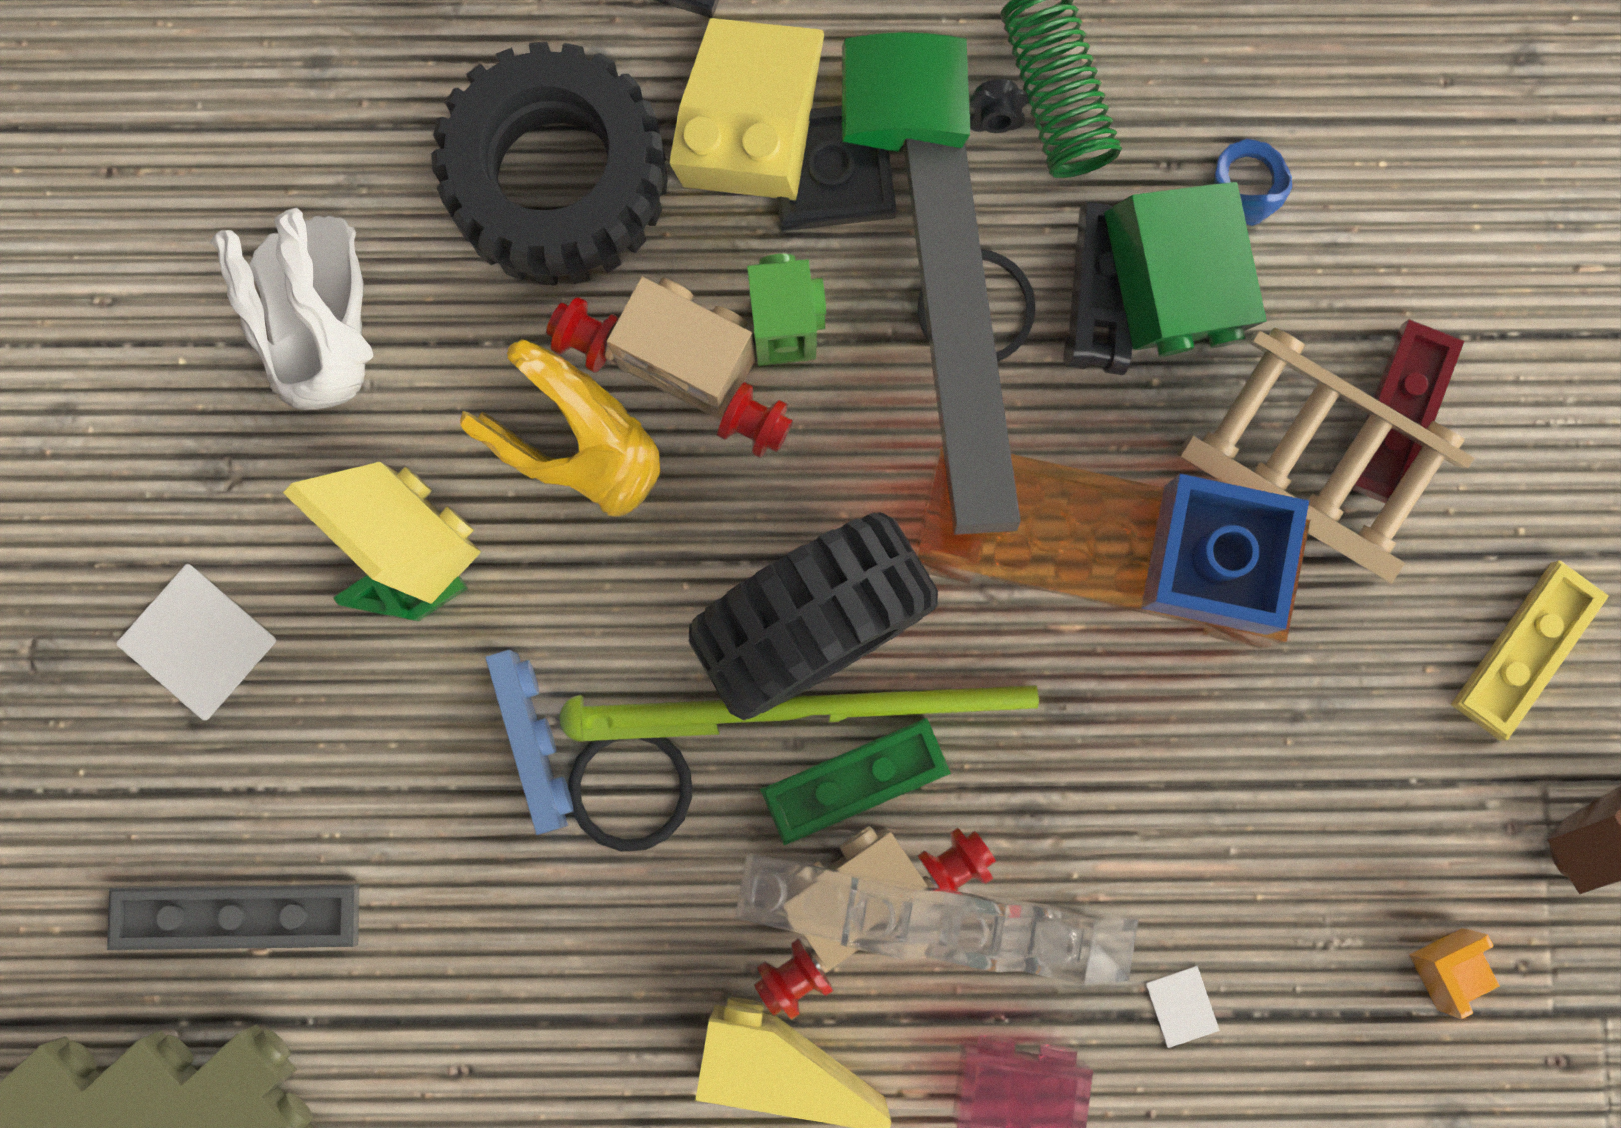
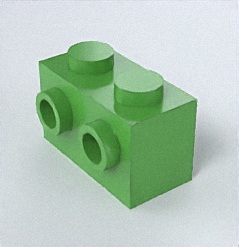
(785, 309)

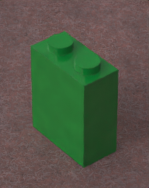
(1185, 267)

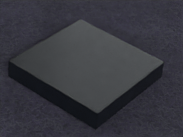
(838, 179)

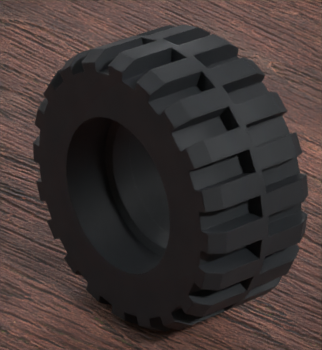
(535, 92)
(811, 614)

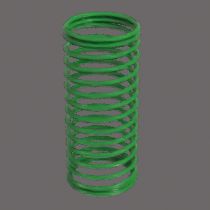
(1055, 157)

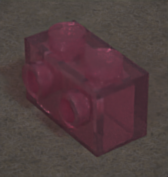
(1020, 1088)

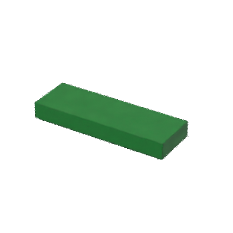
(855, 781)

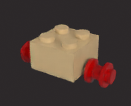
(680, 351)
(878, 857)

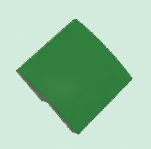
(905, 89)

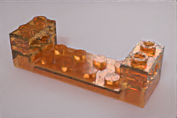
(1075, 539)

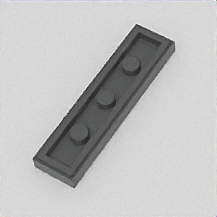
(233, 916)

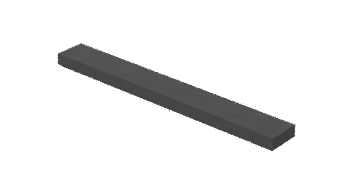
(961, 340)

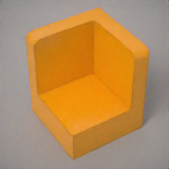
(1456, 970)

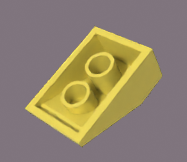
(747, 109)
(389, 527)
(773, 1069)

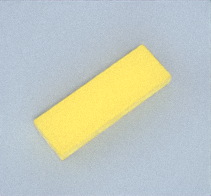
(1529, 650)

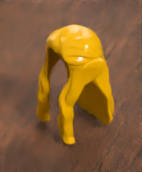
(615, 454)

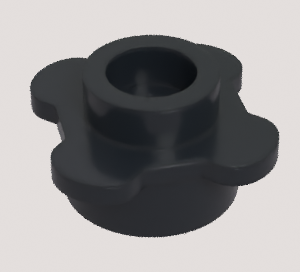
(997, 106)

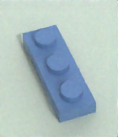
(530, 741)

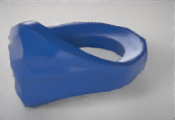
(1257, 207)

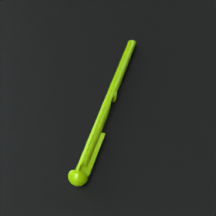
(701, 717)

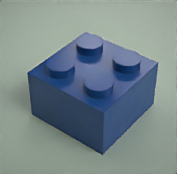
(1225, 554)

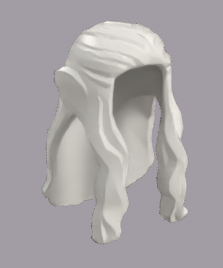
(309, 307)

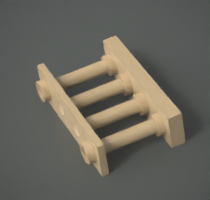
(1372, 544)

